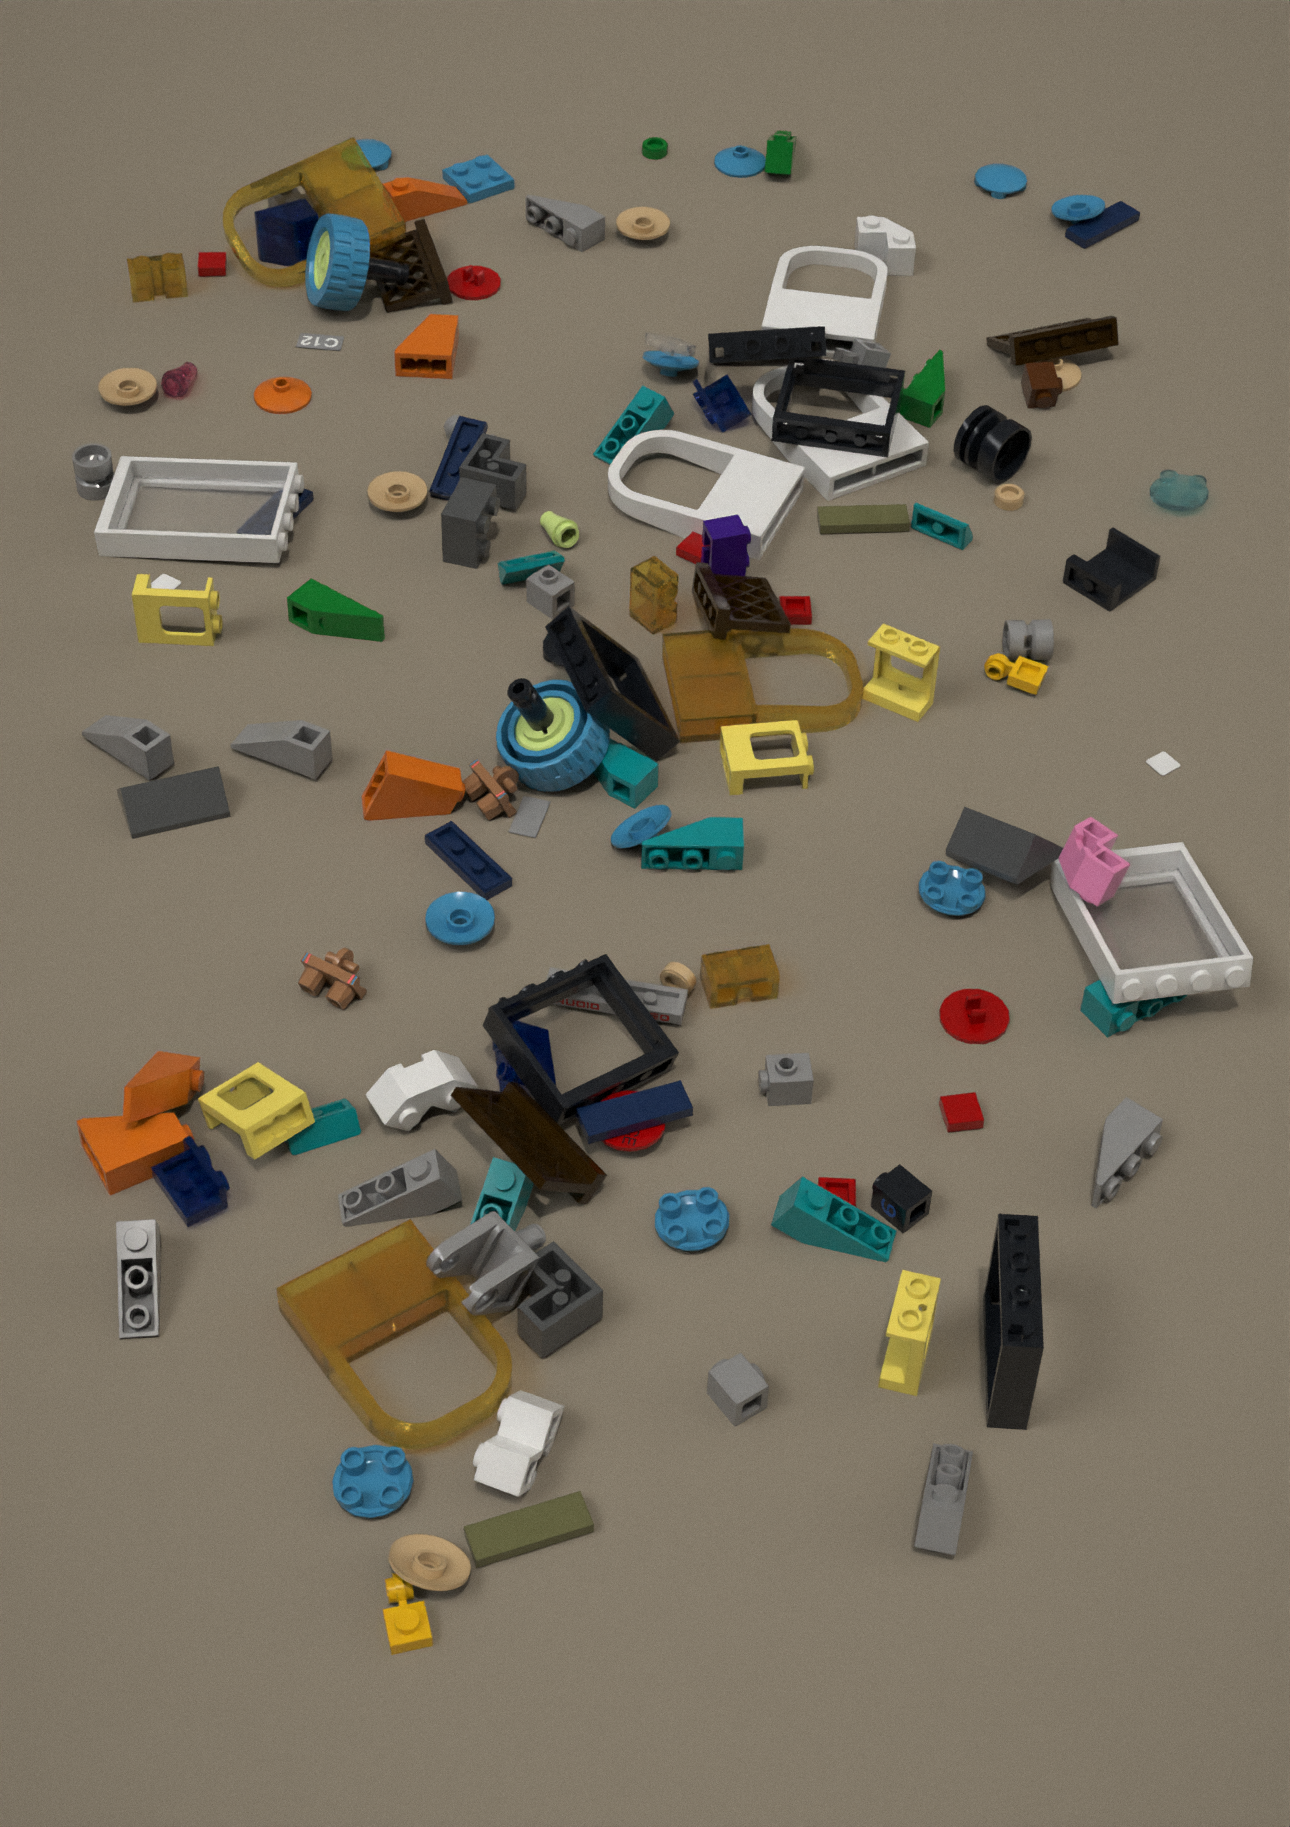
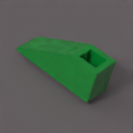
(780, 152)
(925, 395)
(330, 613)

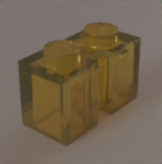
(157, 277)
(653, 595)
(739, 975)

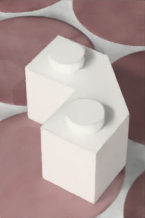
(887, 242)
(407, 1093)
(523, 1437)

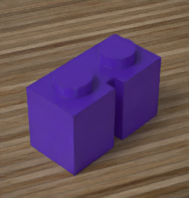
(727, 546)

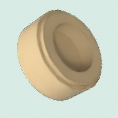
(1009, 497)
(678, 976)

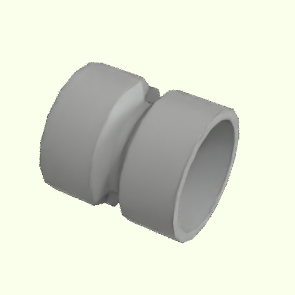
(93, 471)
(1039, 639)

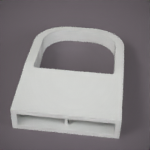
(842, 316)
(842, 472)
(750, 485)

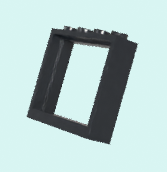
(767, 344)
(831, 432)
(594, 657)
(624, 1002)
(1015, 1326)

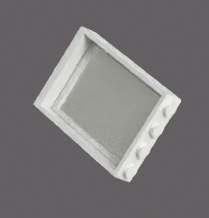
(199, 509)
(1159, 930)

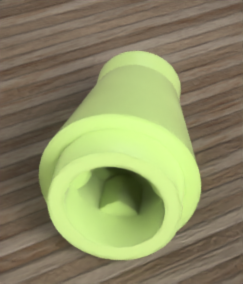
(561, 530)

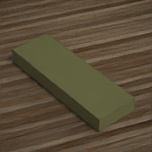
(863, 519)
(528, 1529)

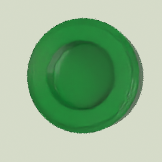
(654, 148)

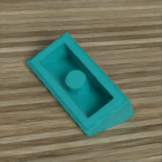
(941, 526)
(523, 567)
(332, 1124)

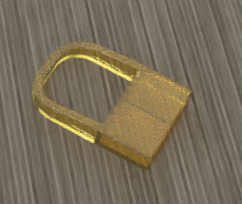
(336, 183)
(714, 690)
(373, 1299)

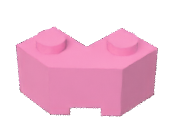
(1091, 864)

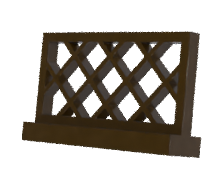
(426, 263)
(1057, 339)
(737, 603)
(532, 1140)

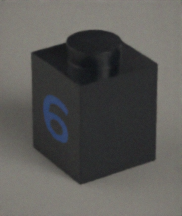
(901, 1198)

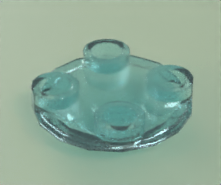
(1179, 491)

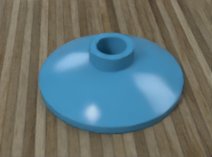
(740, 161)
(1078, 208)
(670, 364)
(641, 826)
(460, 918)

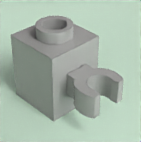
(864, 353)

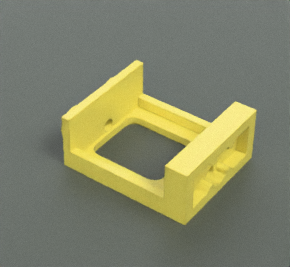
(148, 615)
(898, 689)
(740, 761)
(266, 1121)
(909, 1332)

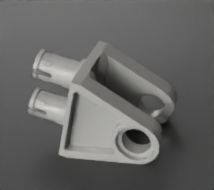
(494, 1257)

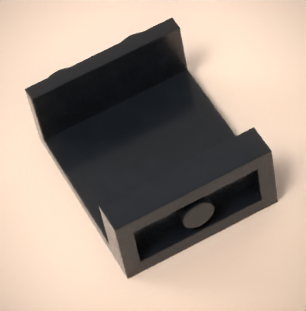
(1113, 573)

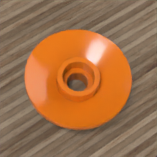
(282, 395)

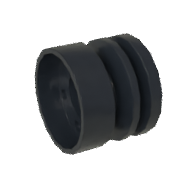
(992, 443)

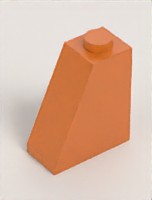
(429, 349)
(411, 788)
(127, 1151)

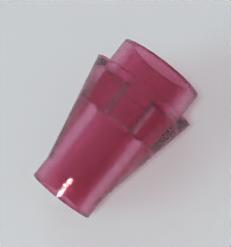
(178, 380)

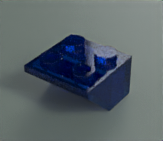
(285, 232)

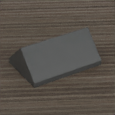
(174, 802)
(999, 847)

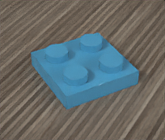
(478, 178)

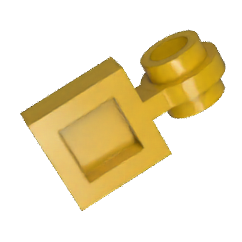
(1022, 674)
(405, 1624)

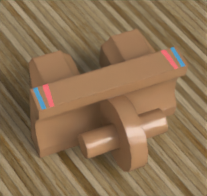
(496, 786)
(344, 984)

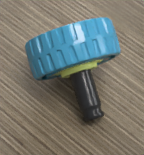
(341, 263)
(549, 735)

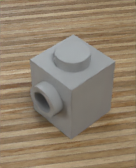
(550, 591)
(787, 1079)
(737, 1388)

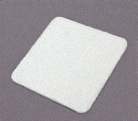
(165, 582)
(1163, 763)

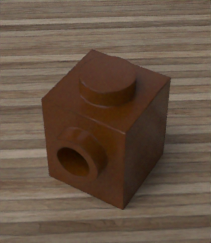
(1041, 385)

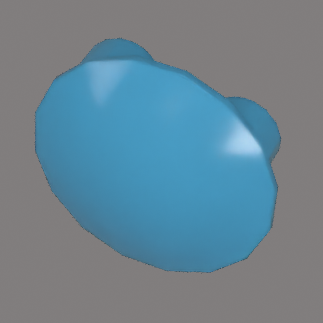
(375, 152)
(1000, 179)
(952, 889)
(691, 1219)
(372, 1480)

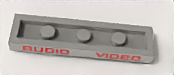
(663, 1002)

